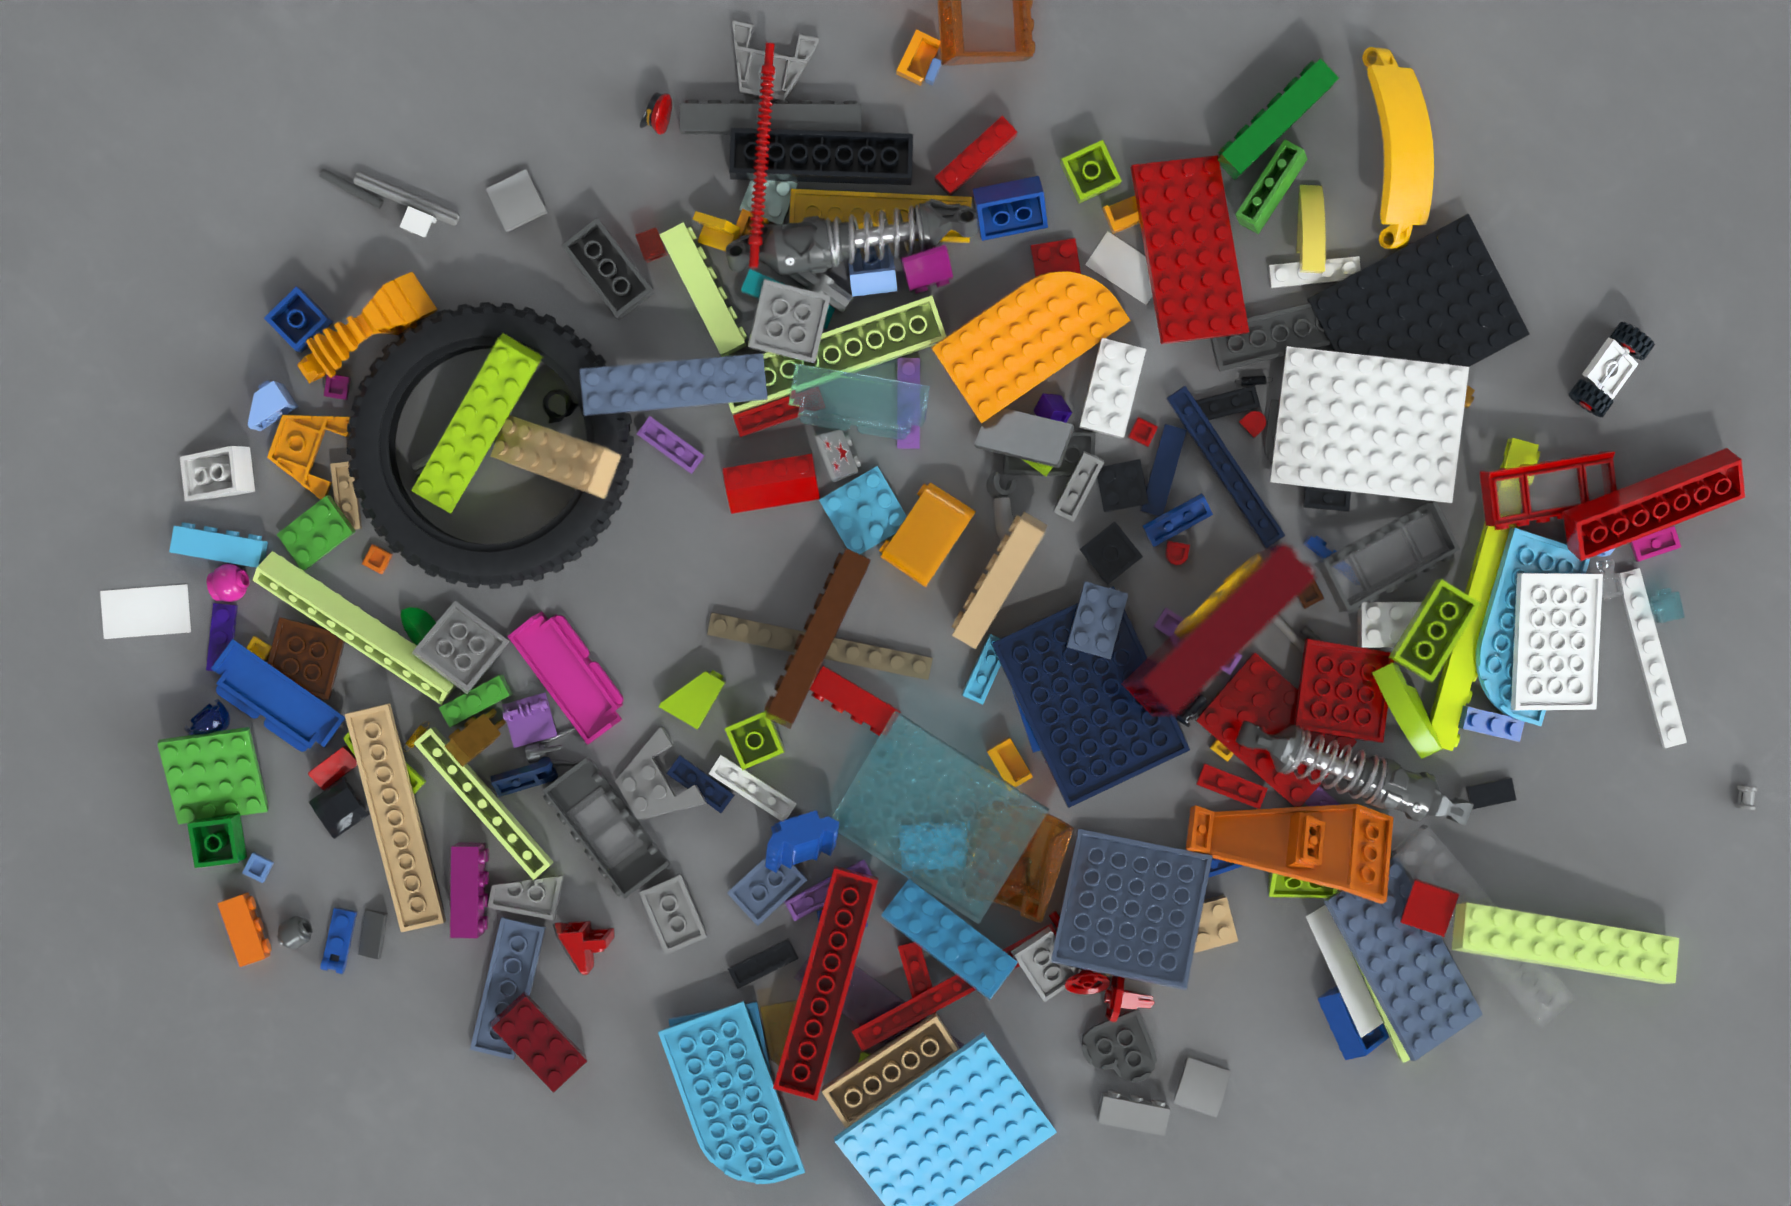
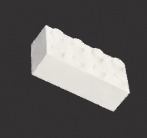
(1112, 388)
(1383, 622)

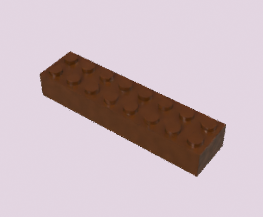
(820, 633)

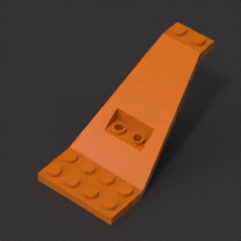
(1345, 848)

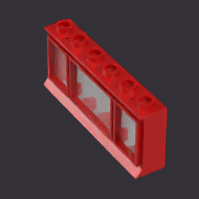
(1545, 488)

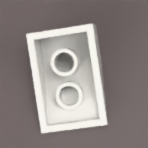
(217, 473)

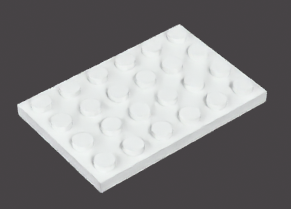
(1556, 641)

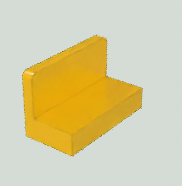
(716, 231)

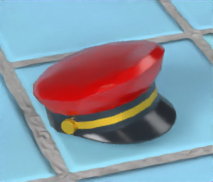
(658, 113)

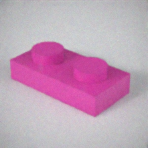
(1655, 544)

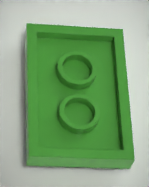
(316, 532)

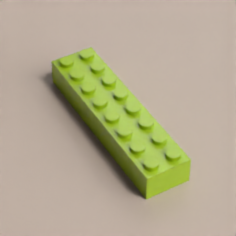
(477, 423)

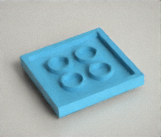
(864, 511)

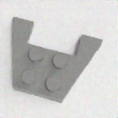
(786, 68)
(647, 787)

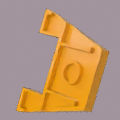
(298, 444)

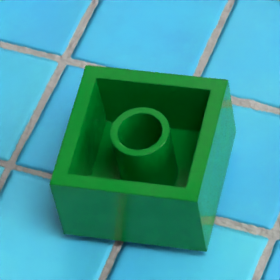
(217, 840)

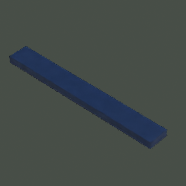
(1225, 467)

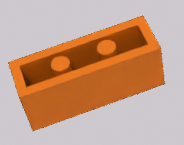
(244, 929)

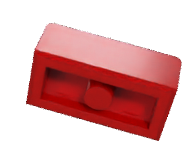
(333, 768)

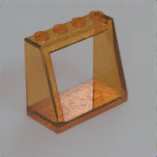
(953, 43)

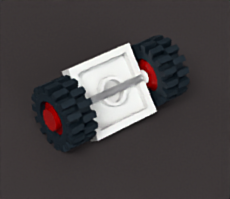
(1611, 369)

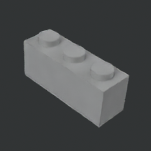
(1133, 1113)

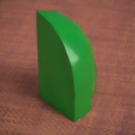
(416, 623)

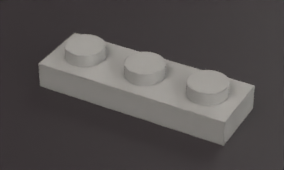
(1078, 486)

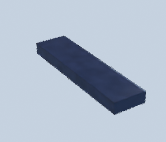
(1164, 469)

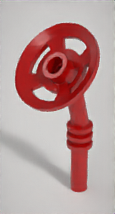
(1085, 978)

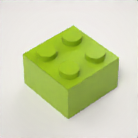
(1090, 171)
(754, 740)

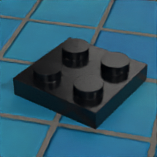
(1122, 486)
(1111, 553)

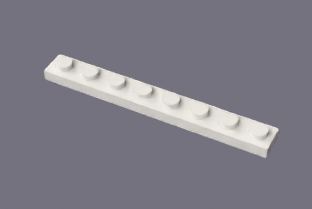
(1651, 659)

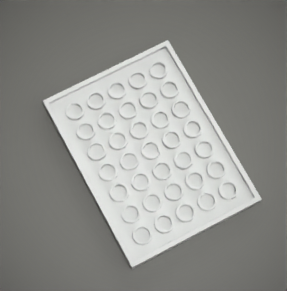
(1369, 424)

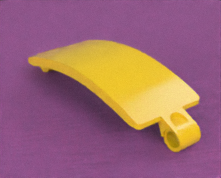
(1406, 147)

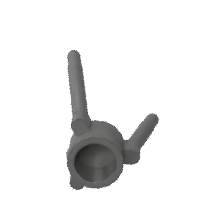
(538, 751)

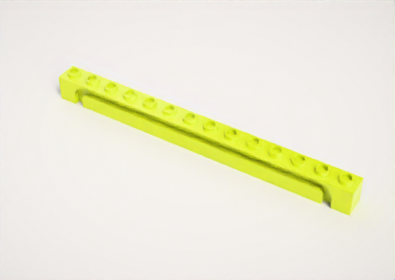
(1460, 666)

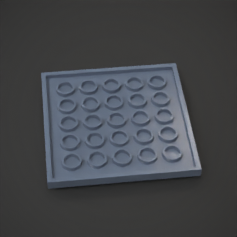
(1132, 909)

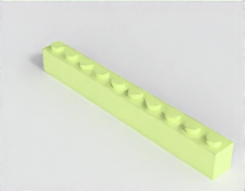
(350, 624)

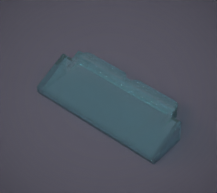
(847, 399)

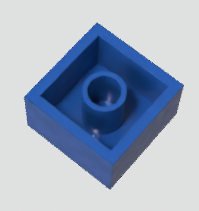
(298, 319)

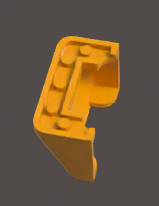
(927, 533)

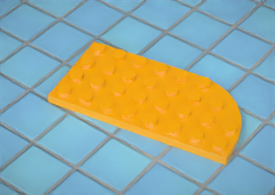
(1027, 338)

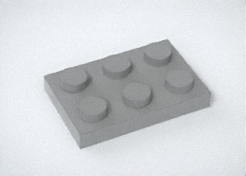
(673, 914)
(1035, 960)

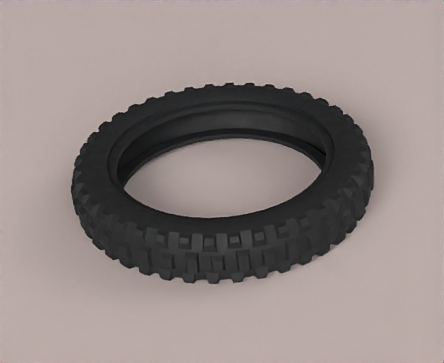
(376, 468)

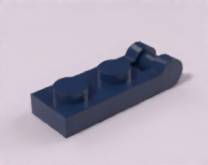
(524, 777)

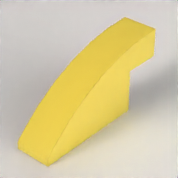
(1311, 229)

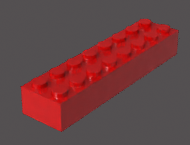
(1654, 504)

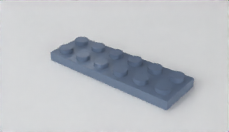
(509, 975)

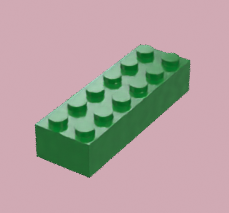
(1277, 119)

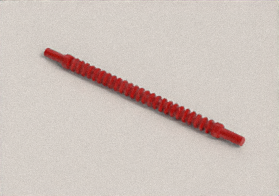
(755, 239)

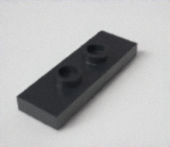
(763, 963)

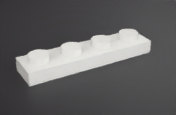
(1335, 270)
(752, 788)

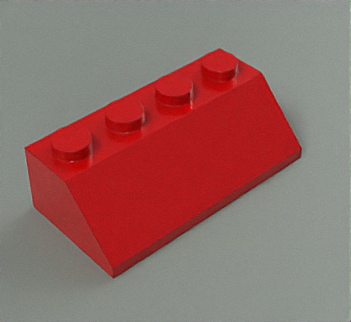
(771, 483)

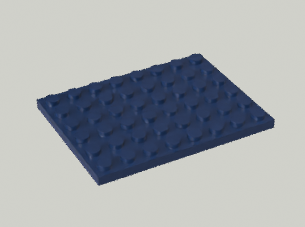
(1081, 711)

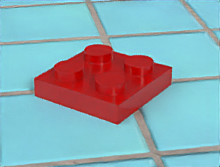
(1055, 257)

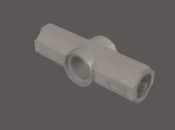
(824, 285)

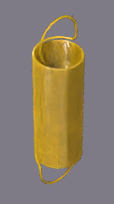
(416, 735)

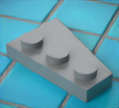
(528, 897)

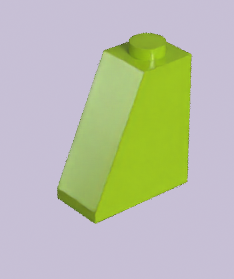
(695, 699)

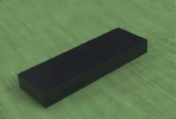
(1229, 403)

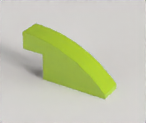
(1407, 710)

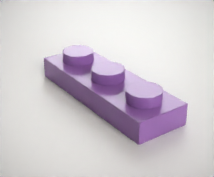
(670, 445)

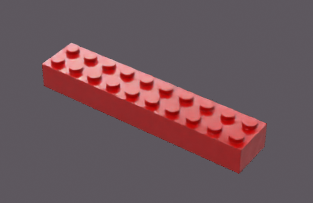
(825, 983)

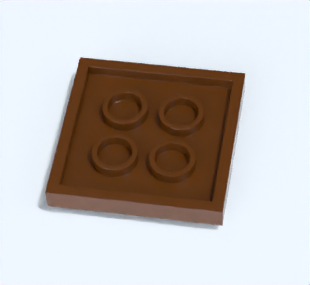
(307, 656)

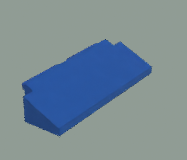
(265, 691)

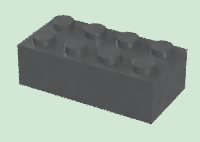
(608, 269)

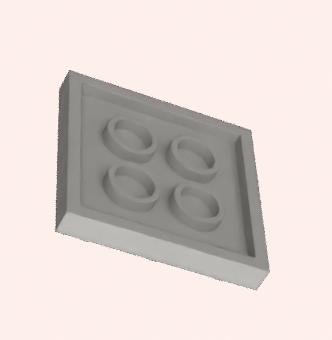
(789, 321)
(460, 647)

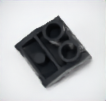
(338, 808)

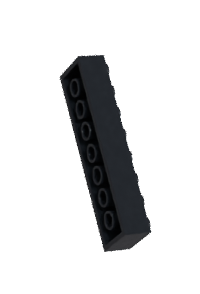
(825, 156)

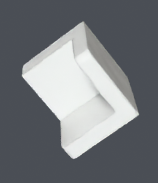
(417, 222)

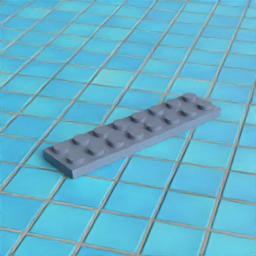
(673, 384)

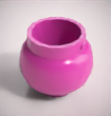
(228, 583)

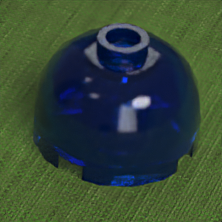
(210, 719)

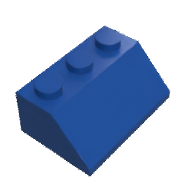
(1010, 208)
(1344, 1029)

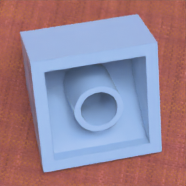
(875, 275)
(269, 405)

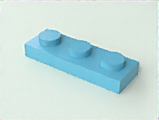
(983, 673)

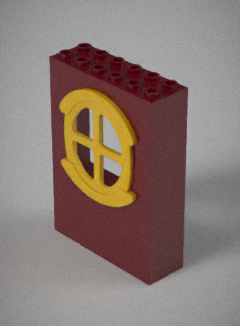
(1219, 629)

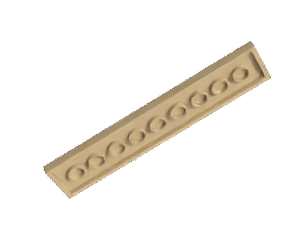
(395, 817)

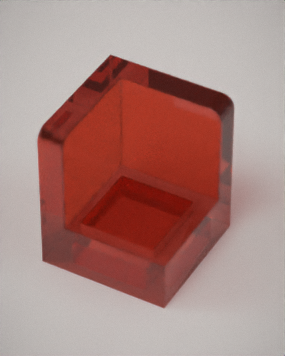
(651, 245)

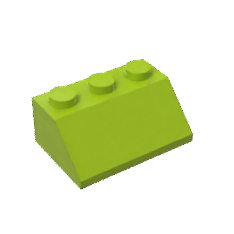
(1290, 887)

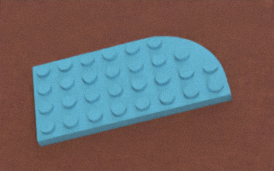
(1495, 645)
(731, 1096)

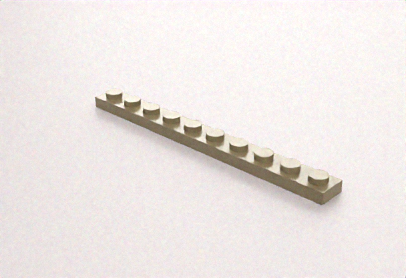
(840, 650)

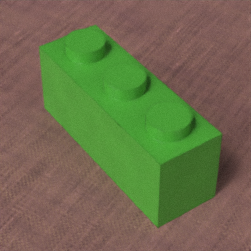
(476, 701)

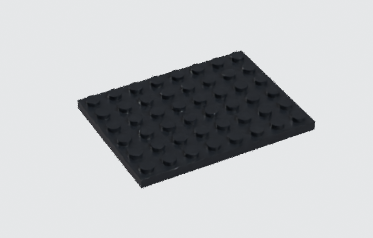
(1424, 303)

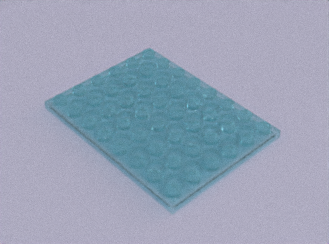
(938, 817)

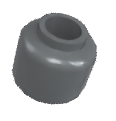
(294, 932)

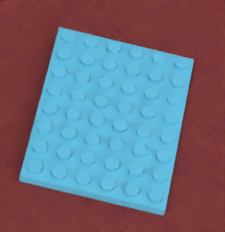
(946, 1130)

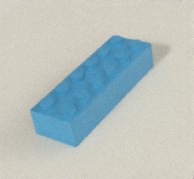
(949, 939)

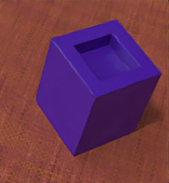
(1053, 407)

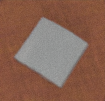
(516, 200)
(1201, 1087)

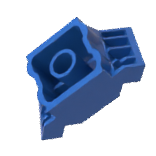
(801, 840)

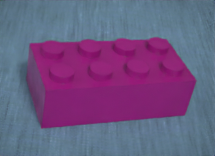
(468, 890)

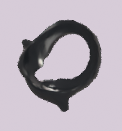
(553, 416)

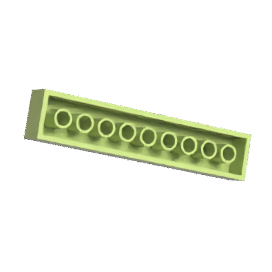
(858, 346)
(1565, 943)

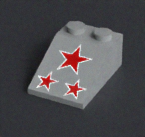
(837, 454)

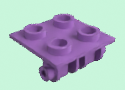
(529, 720)

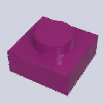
(337, 387)

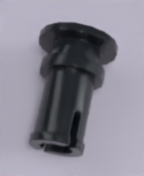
(1191, 709)

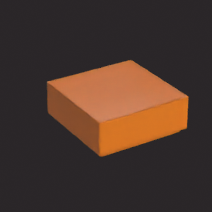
(377, 559)

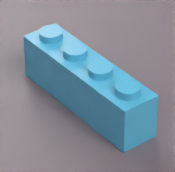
(218, 546)

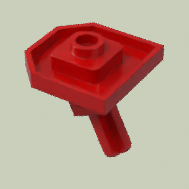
(1119, 998)

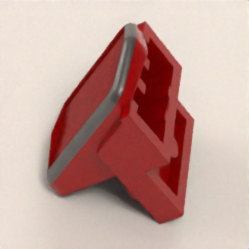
(581, 942)

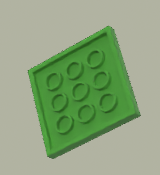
(213, 775)

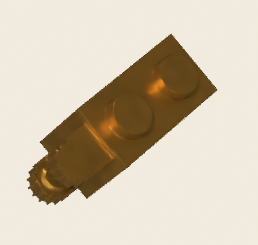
(474, 738)

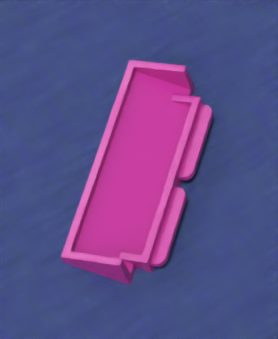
(568, 674)

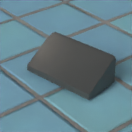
(372, 934)

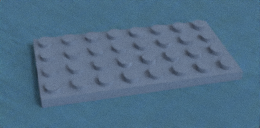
(1405, 967)

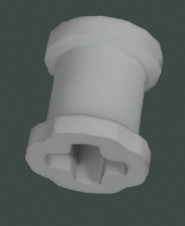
(1746, 797)

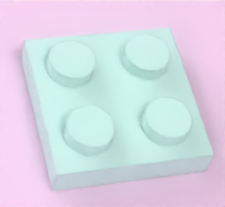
(776, 200)

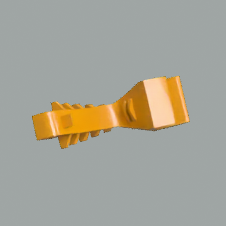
(390, 311)

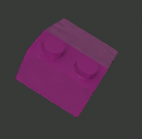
(927, 269)

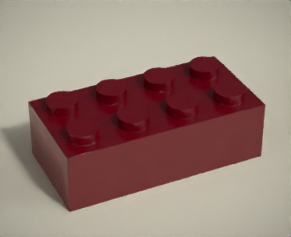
(538, 1042)

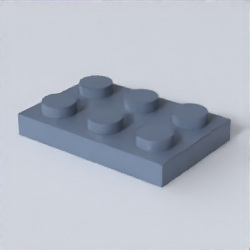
(1097, 620)
(764, 891)

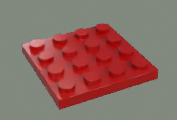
(1341, 692)

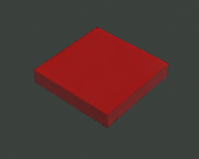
(1429, 907)

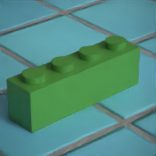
(1271, 186)

